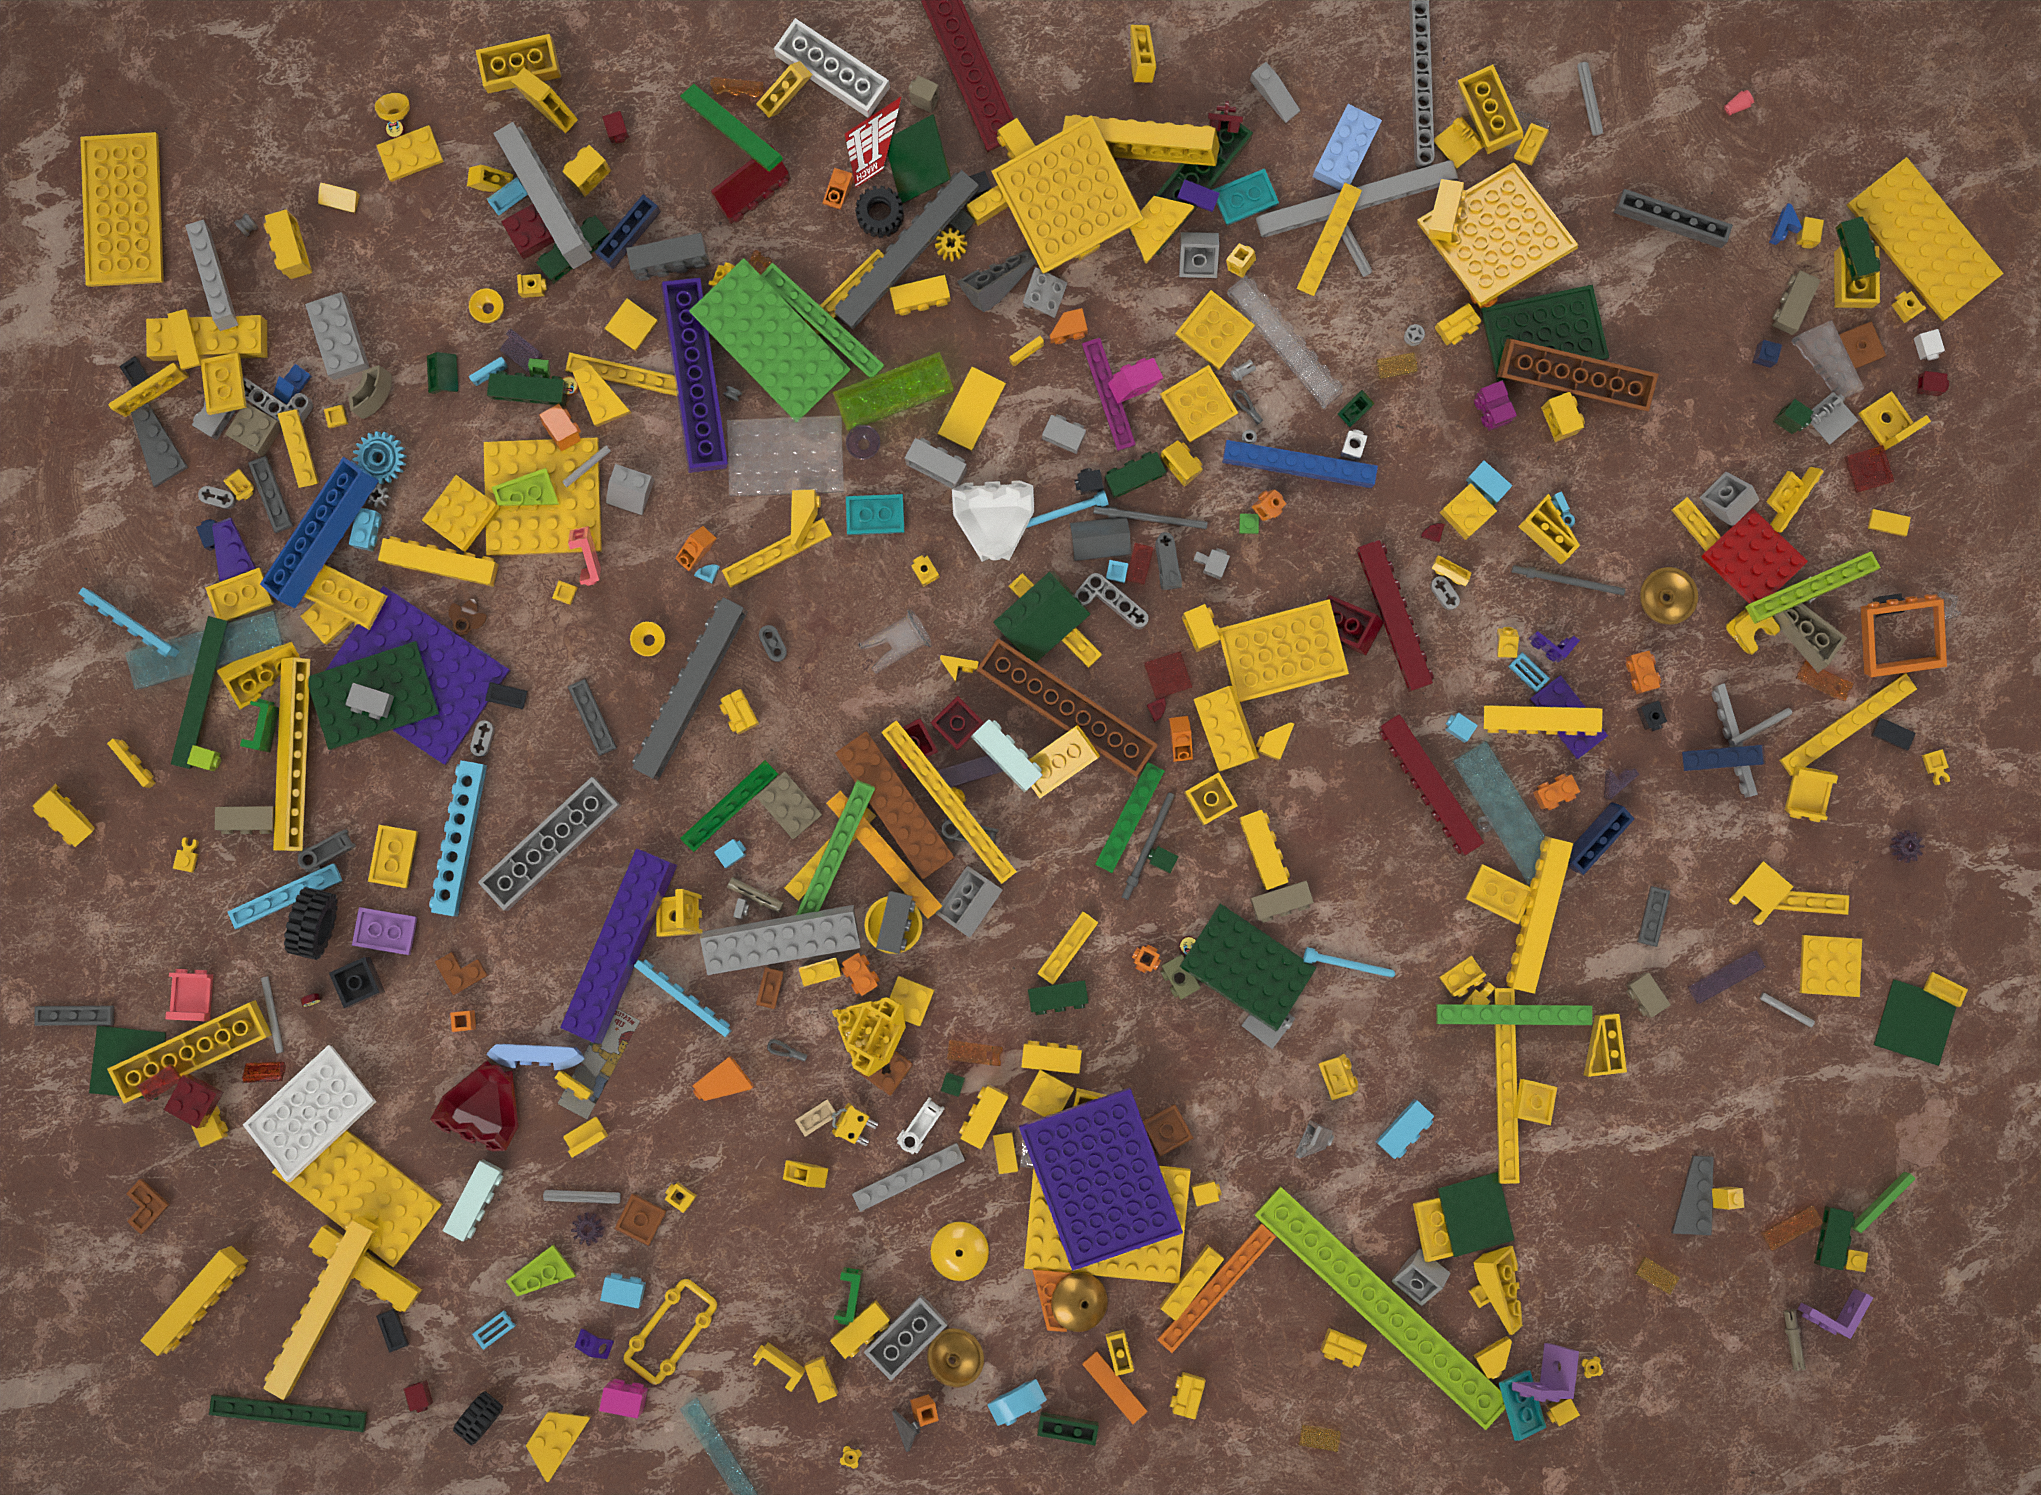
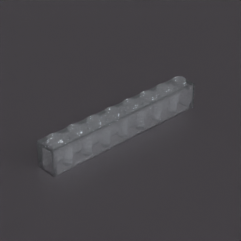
(1285, 342)

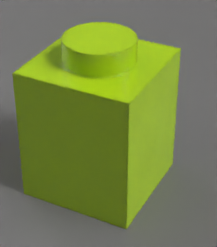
(204, 758)

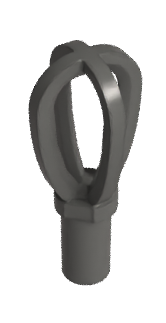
(1251, 411)
(792, 1052)

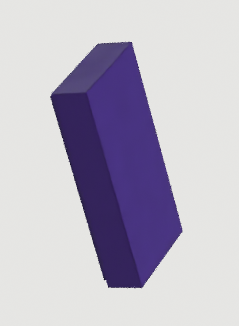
(1198, 195)

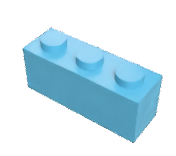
(1405, 1129)

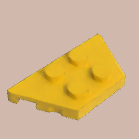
(1159, 223)
(554, 1440)

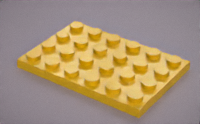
(1283, 651)

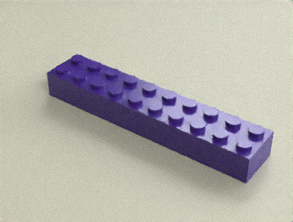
(694, 377)
(618, 946)

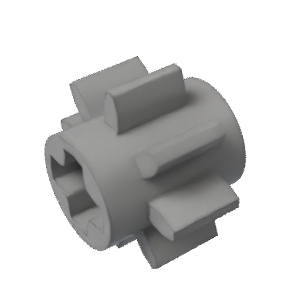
(380, 500)

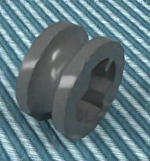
(732, 393)

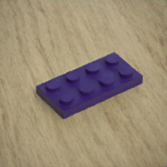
(1561, 695)

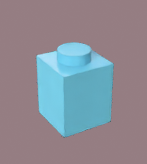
(1460, 727)
(730, 853)

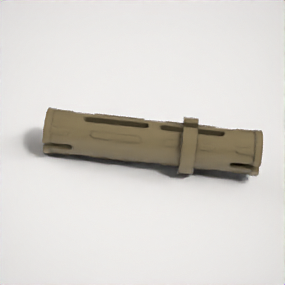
(756, 895)
(1794, 1339)

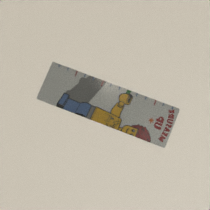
(599, 1063)

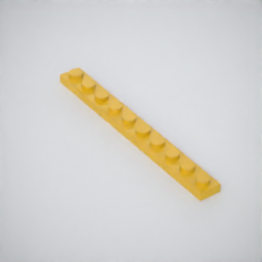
(948, 802)
(1506, 1093)

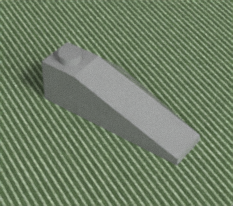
(1314, 1140)

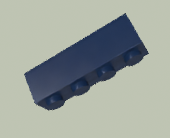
(627, 231)
(1724, 757)
(1599, 837)

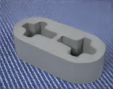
(215, 501)
(1448, 590)
(476, 740)

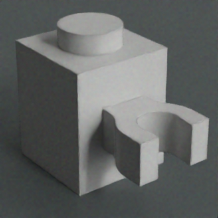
(1214, 563)

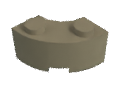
(371, 392)

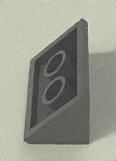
(1100, 538)

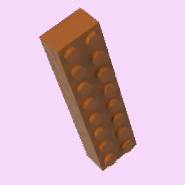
(1577, 375)
(895, 806)

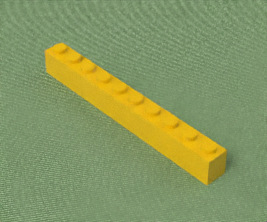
(291, 754)
(320, 1307)

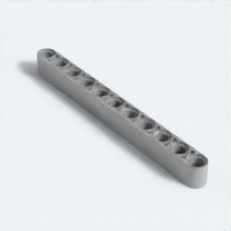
(1421, 75)
(1371, 195)

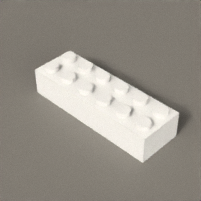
(833, 68)

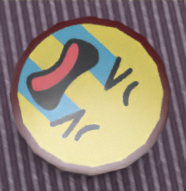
(394, 129)
(1185, 944)
(310, 999)

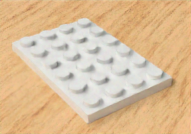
(309, 1113)

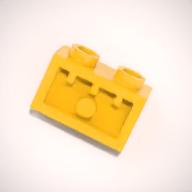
(1462, 977)
(1339, 1077)

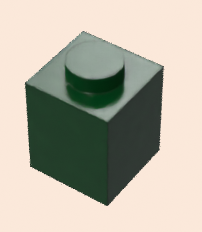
(1162, 859)
(952, 1084)

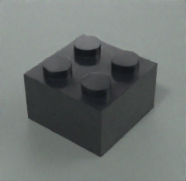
(356, 982)

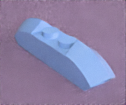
(560, 1056)

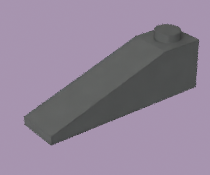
(992, 285)

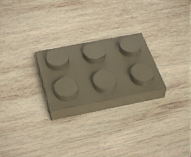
(789, 805)

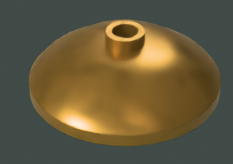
(1681, 593)
(1069, 1296)
(965, 1353)

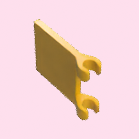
(1764, 889)

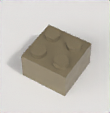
(254, 429)

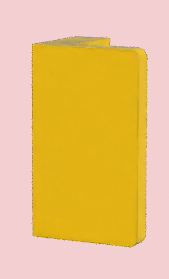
(585, 1136)

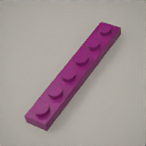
(1113, 411)

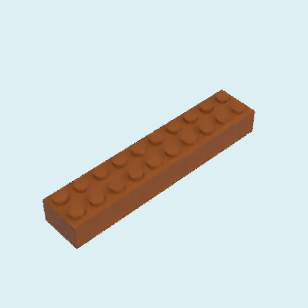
(1066, 707)

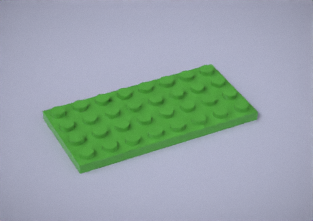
(769, 340)

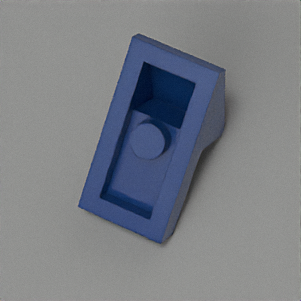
(1787, 221)
(291, 384)

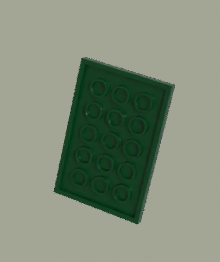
(1555, 320)
(391, 672)
(1248, 967)

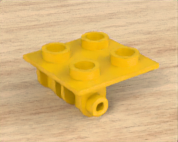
(1459, 142)

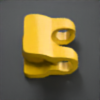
(1743, 630)

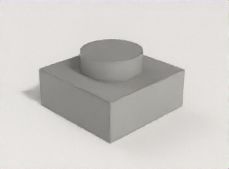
(741, 908)

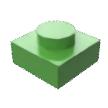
(539, 367)
(1248, 524)

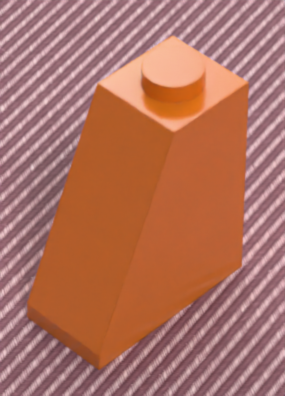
(722, 1081)

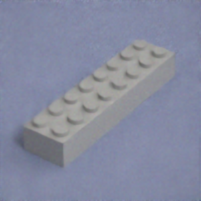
(544, 194)
(549, 844)
(780, 940)

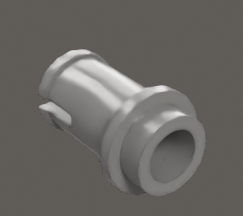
(1241, 371)
(1248, 433)

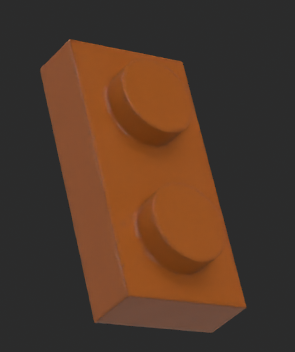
(770, 988)

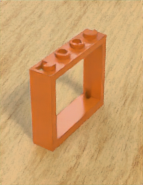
(1893, 605)

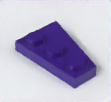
(230, 551)

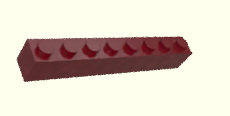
(1394, 615)
(1431, 785)

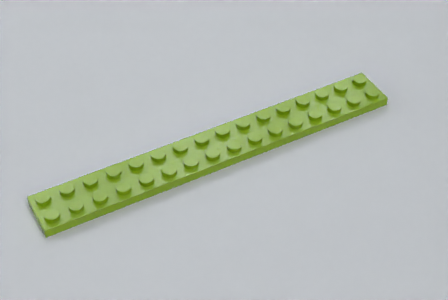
(1382, 1307)

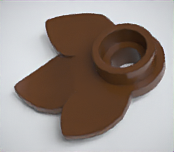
(468, 614)

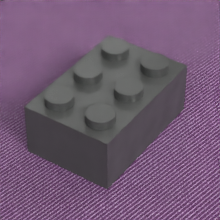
(895, 922)

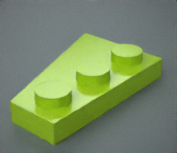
(527, 490)
(541, 1272)

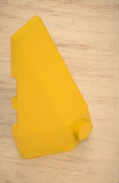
(253, 674)

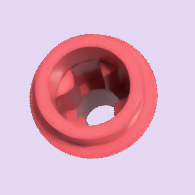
(1740, 102)

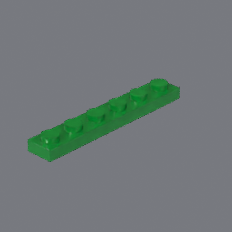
(729, 806)
(1129, 817)

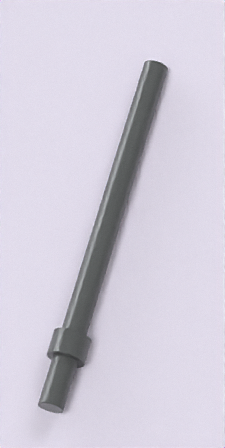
(1113, 512)
(1531, 572)
(1133, 880)

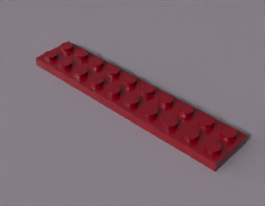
(969, 68)

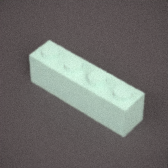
(1006, 755)
(473, 1200)

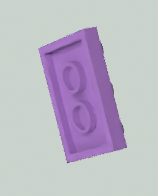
(384, 931)

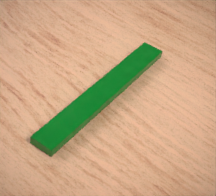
(731, 127)

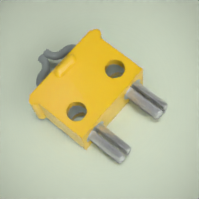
(849, 1123)

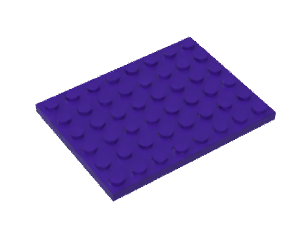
(453, 665)
(1101, 1179)

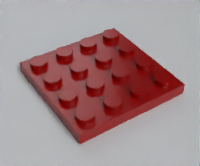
(1754, 558)

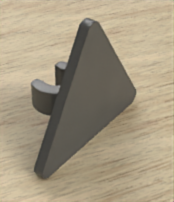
(906, 1430)

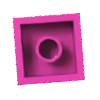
(1135, 379)
(623, 1398)

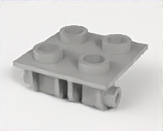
(1044, 292)
(1832, 417)
(1264, 1032)

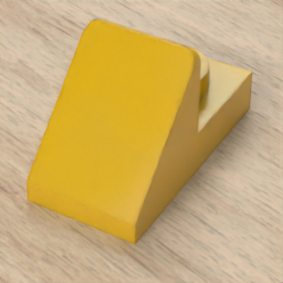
(953, 664)

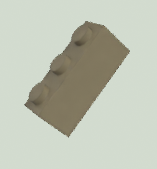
(1795, 302)
(245, 819)
(1282, 901)

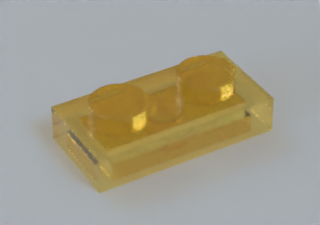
(1396, 365)
(1657, 1275)
(1319, 1438)

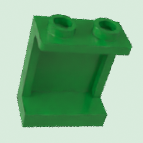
(265, 726)
(855, 1278)

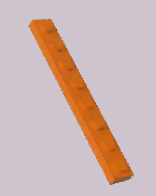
(1216, 1287)

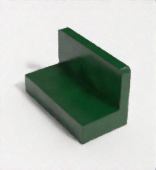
(442, 372)

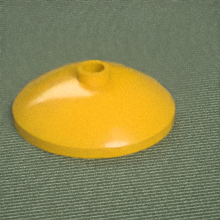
(874, 921)
(963, 1237)

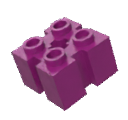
(1495, 406)

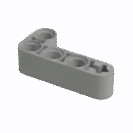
(269, 401)
(1114, 604)

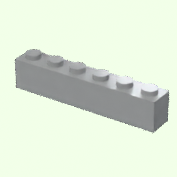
(211, 275)

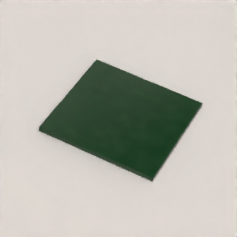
(918, 159)
(1915, 1023)
(115, 1046)
(1475, 1214)

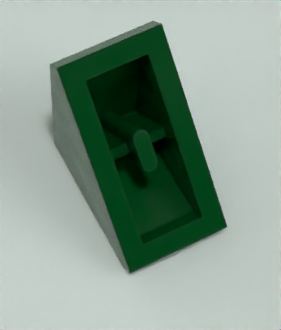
(1356, 408)

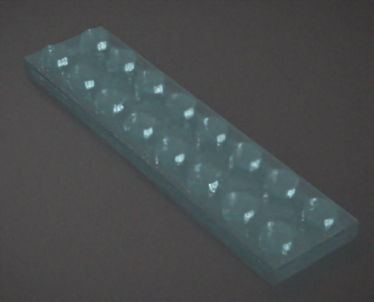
(240, 641)
(1503, 806)

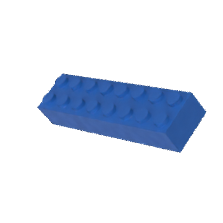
(319, 532)

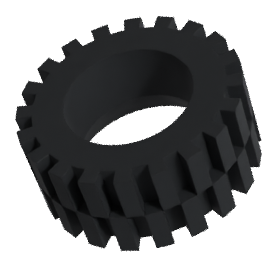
(310, 923)

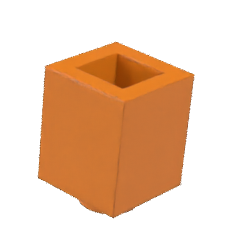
(463, 1020)
(924, 1410)

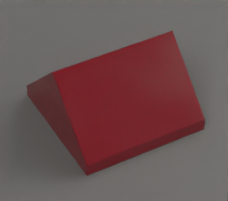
(920, 736)

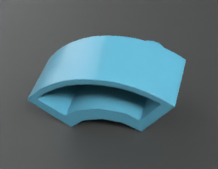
(1017, 1402)

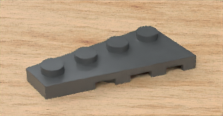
(158, 449)
(1695, 1207)

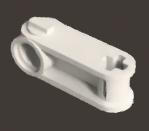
(920, 1126)

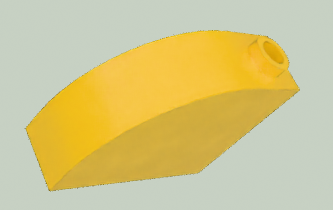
(544, 100)

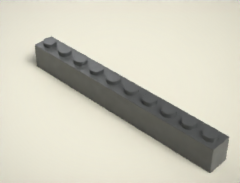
(906, 249)

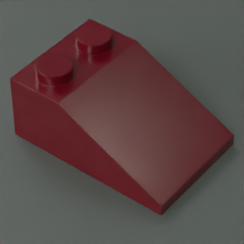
(1355, 625)

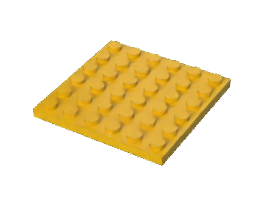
(1067, 194)
(1502, 235)
(542, 527)

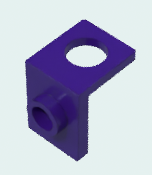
(590, 1344)

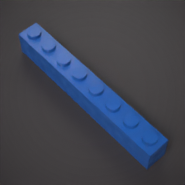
(1299, 464)

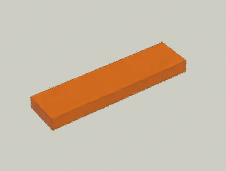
(1114, 1387)

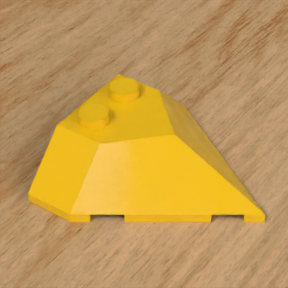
(871, 1032)

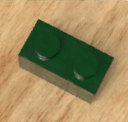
(1794, 416)

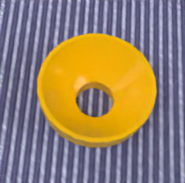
(390, 104)
(480, 299)
(640, 632)

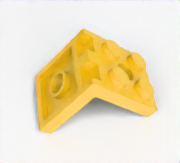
(1900, 423)
(687, 914)

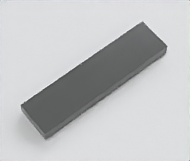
(270, 494)
(592, 717)
(73, 1015)

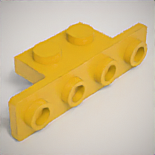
(1790, 495)

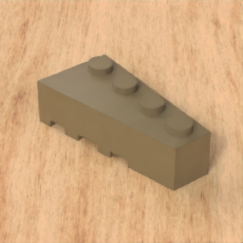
(1810, 635)

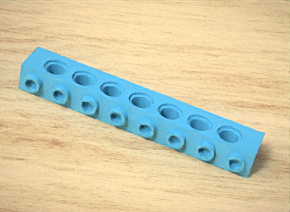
(463, 848)

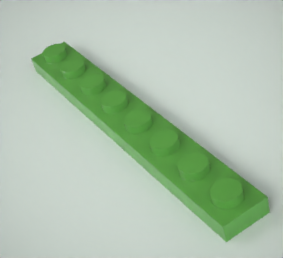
(822, 321)
(836, 848)
(1514, 1014)

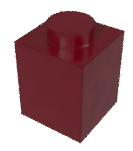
(616, 127)
(1932, 383)
(418, 1396)

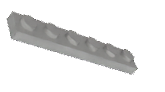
(1731, 731)
(908, 1177)

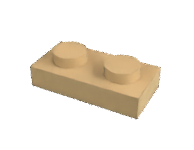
(815, 1117)

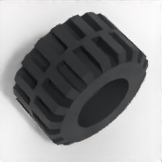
(874, 197)
(478, 1418)

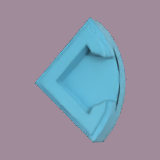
(707, 573)

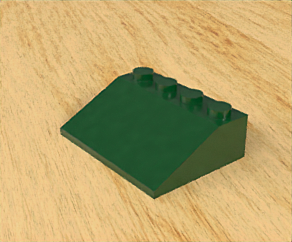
(1042, 617)

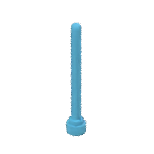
(1099, 499)
(1312, 956)

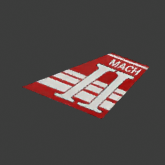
(870, 143)

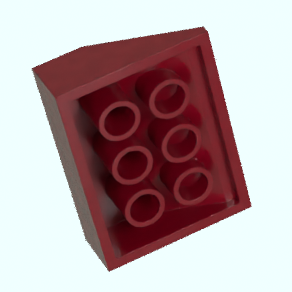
(747, 188)

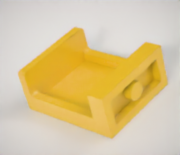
(1810, 793)
(782, 1362)

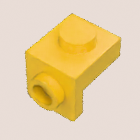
(239, 485)
(1507, 642)

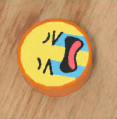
(572, 385)

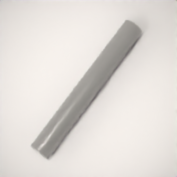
(586, 466)
(1786, 1009)

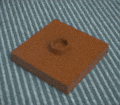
(1863, 345)
(1167, 1130)
(640, 1219)

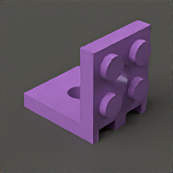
(1848, 1318)
(1553, 1383)

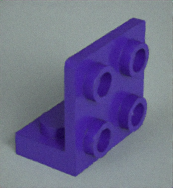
(1553, 652)

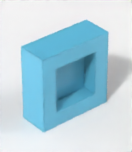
(1117, 571)

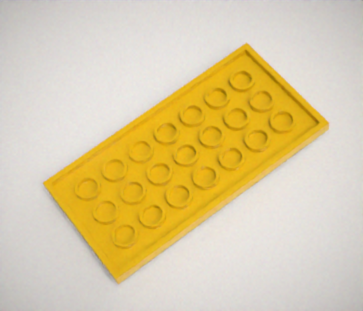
(122, 209)
(1925, 239)
(357, 1182)

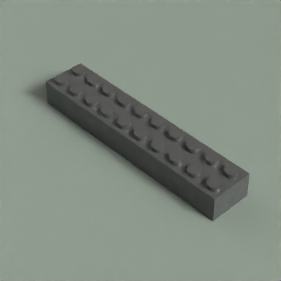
(690, 688)

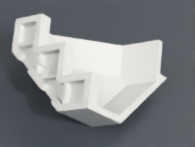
(993, 516)

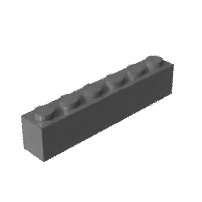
(1673, 218)

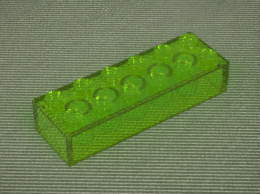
(893, 391)

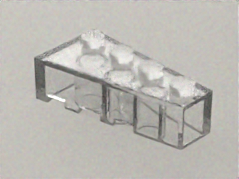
(1830, 359)

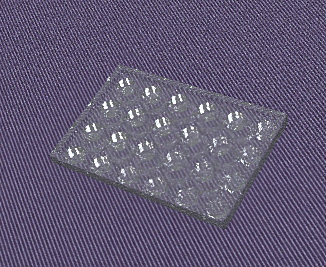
(785, 455)

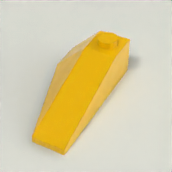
(1497, 1278)

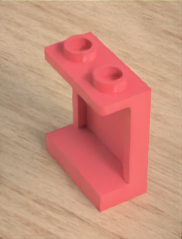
(582, 538)
(190, 995)

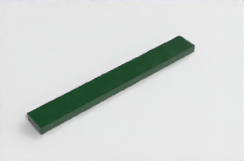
(199, 690)
(288, 1413)

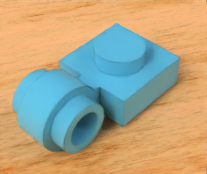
(1560, 503)

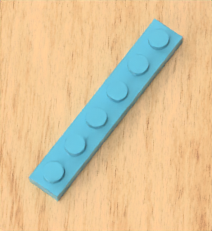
(133, 627)
(283, 896)
(677, 992)

